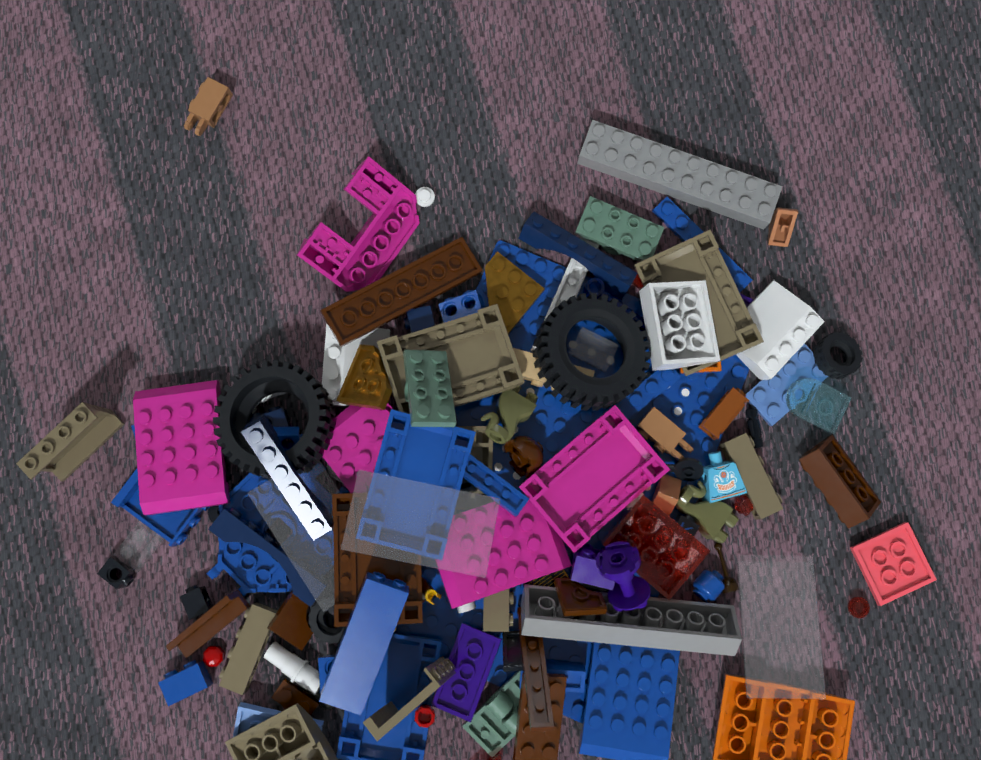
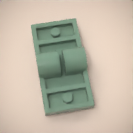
(618, 230)
(428, 389)
(496, 719)

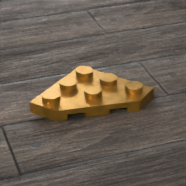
(510, 289)
(366, 380)

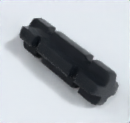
(754, 427)

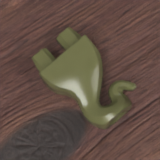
(511, 409)
(707, 515)

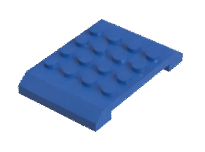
(424, 453)
(397, 681)
(629, 702)

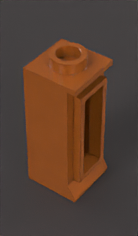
(723, 413)

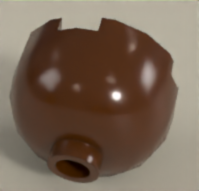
(525, 455)

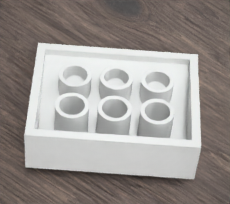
(679, 324)
(784, 326)
(339, 359)

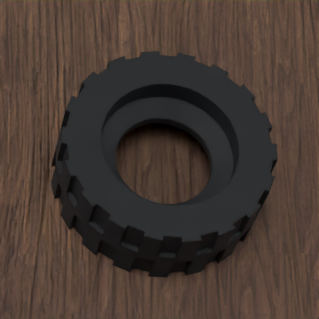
(849, 348)
(321, 629)

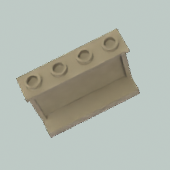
(71, 442)
(389, 716)

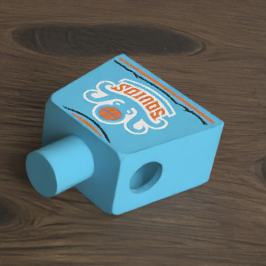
(721, 479)

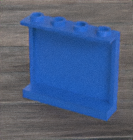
(169, 525)

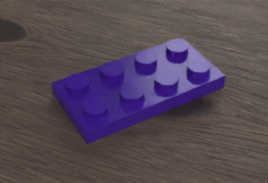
(473, 659)

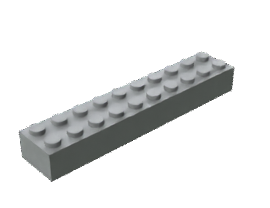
(679, 175)
(659, 625)

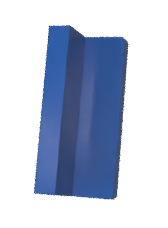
(574, 672)

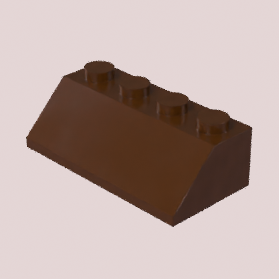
(840, 482)

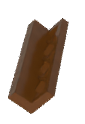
(210, 624)

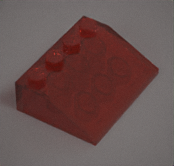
(665, 547)

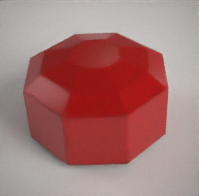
(213, 656)
(425, 716)

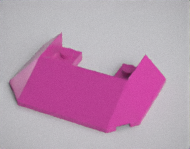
(378, 241)

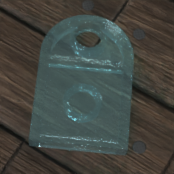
(818, 405)

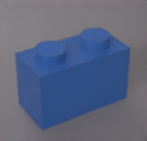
(185, 683)

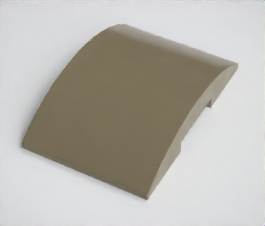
(282, 737)

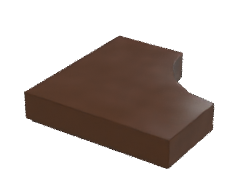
(577, 600)
(291, 622)

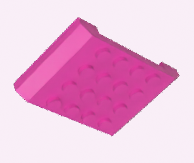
(355, 442)
(177, 448)
(593, 478)
(520, 552)

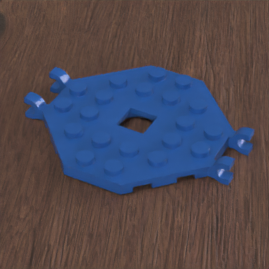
(246, 563)

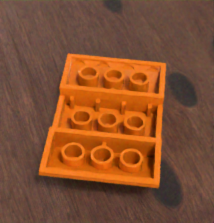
(781, 726)

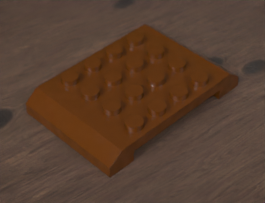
(352, 567)

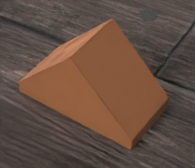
(781, 226)
(667, 493)

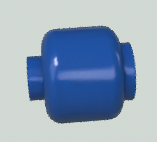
(708, 585)

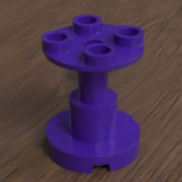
(620, 564)

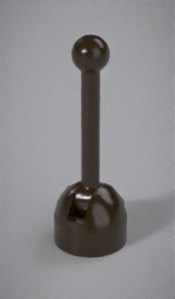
(729, 582)

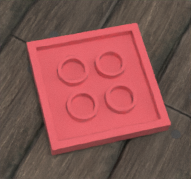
(893, 563)

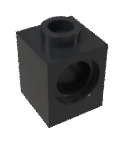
(108, 573)
(196, 601)

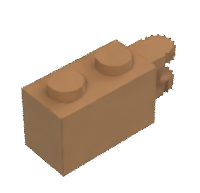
(207, 105)
(663, 433)

